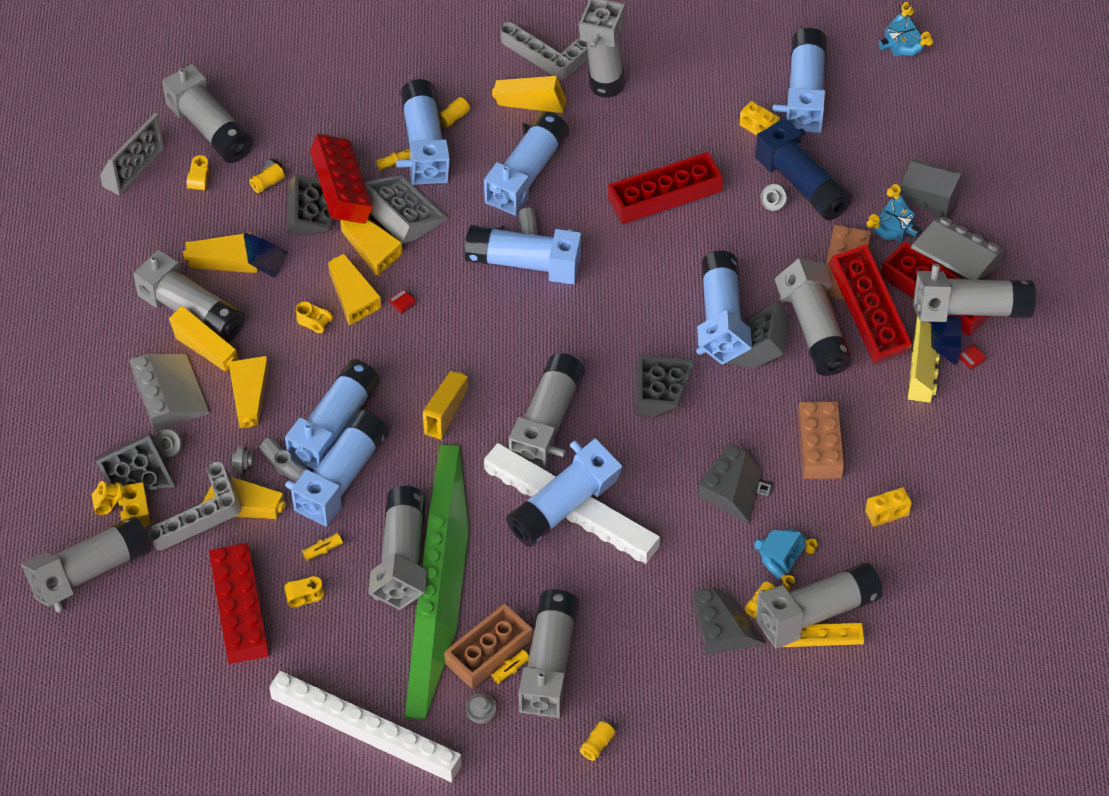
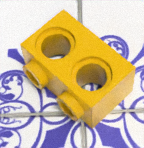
(757, 118)
(136, 505)
(888, 507)

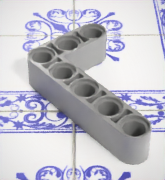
(541, 54)
(181, 526)

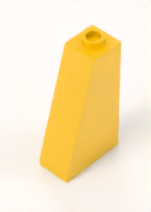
(531, 93)
(372, 244)
(219, 253)
(353, 290)
(202, 339)
(249, 385)
(444, 404)
(255, 500)

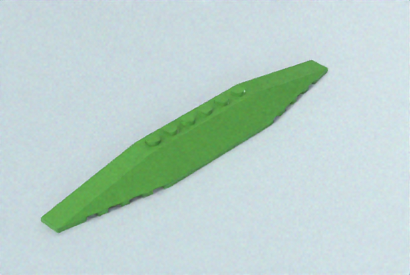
(445, 564)

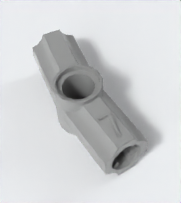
(277, 456)

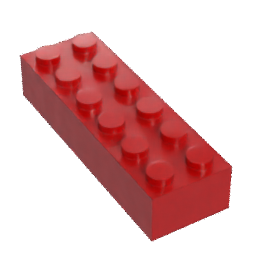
(340, 179)
(665, 188)
(901, 271)
(870, 304)
(238, 603)

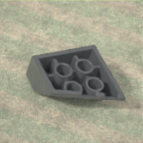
(931, 188)
(306, 206)
(768, 337)
(659, 383)
(136, 463)
(732, 483)
(722, 622)

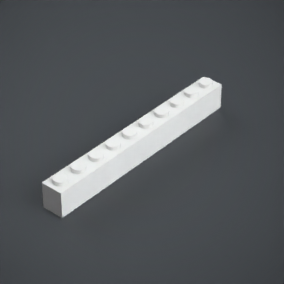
(590, 515)
(366, 726)

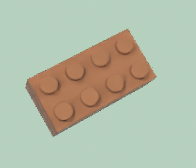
(844, 240)
(820, 440)
(488, 646)

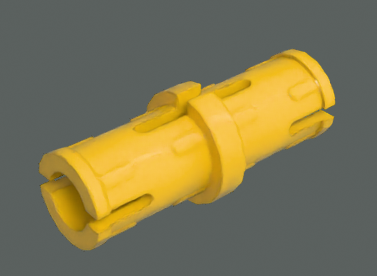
(390, 160)
(310, 553)
(499, 675)

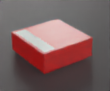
(402, 301)
(972, 357)

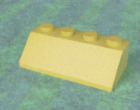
(923, 364)

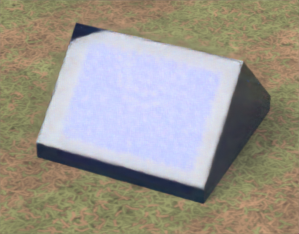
(264, 254)
(947, 338)

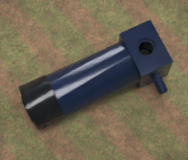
(781, 150)

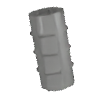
(528, 221)

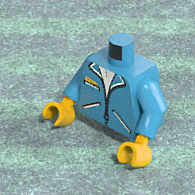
(903, 36)
(895, 219)
(782, 550)

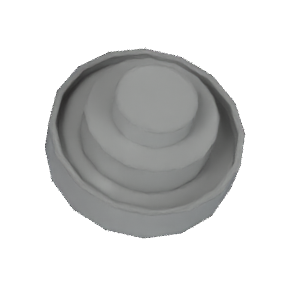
(774, 197)
(168, 442)
(241, 459)
(481, 708)

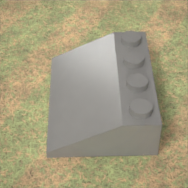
(133, 156)
(403, 208)
(958, 249)
(168, 389)

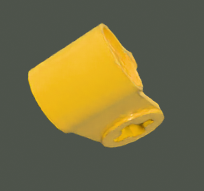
(198, 174)
(312, 316)
(106, 497)
(302, 591)

